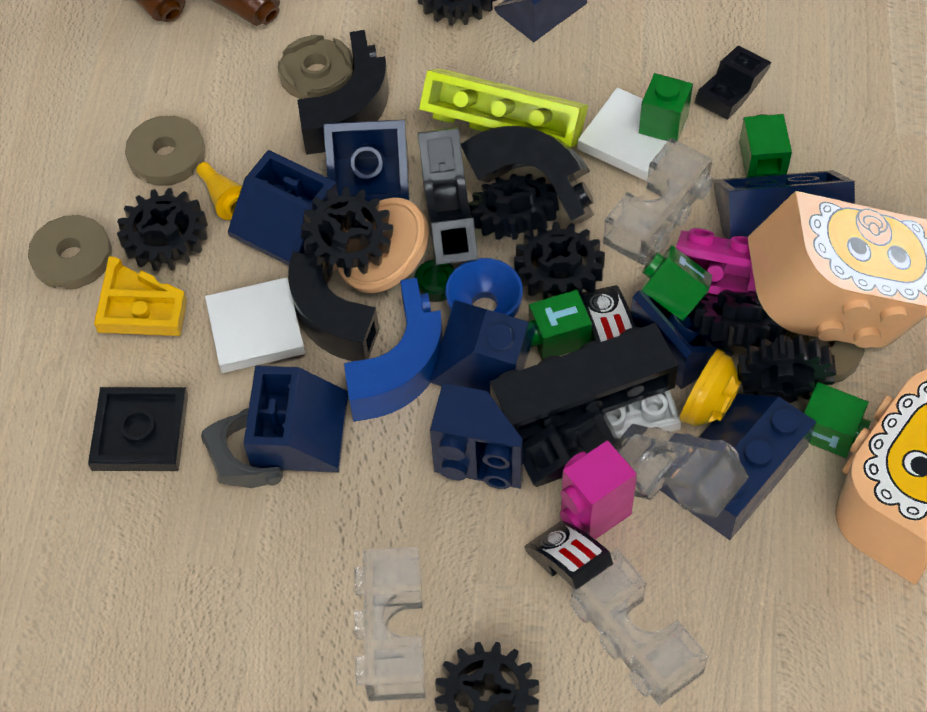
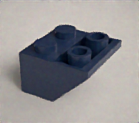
(273, 205)
(295, 420)
(475, 439)

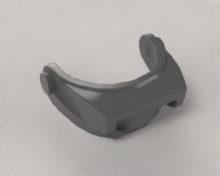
(228, 468)

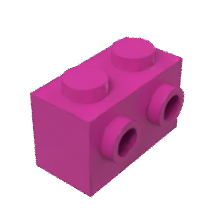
(723, 258)
(597, 490)

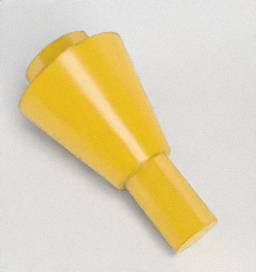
(222, 190)

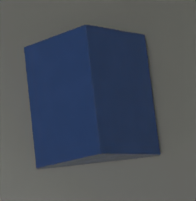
(537, 17)
(368, 158)
(686, 344)

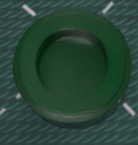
(433, 279)

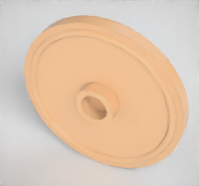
(406, 249)

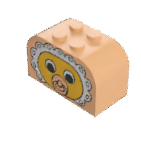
(841, 270)
(886, 484)

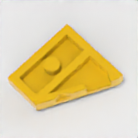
(138, 303)

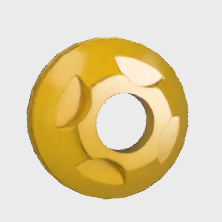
(712, 391)

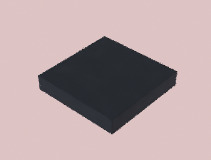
(138, 429)

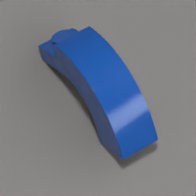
(402, 374)

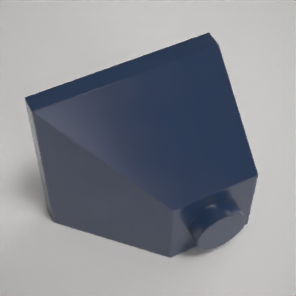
(481, 347)

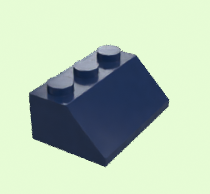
(749, 201)
(768, 440)

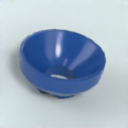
(486, 279)

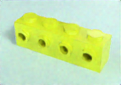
(496, 105)

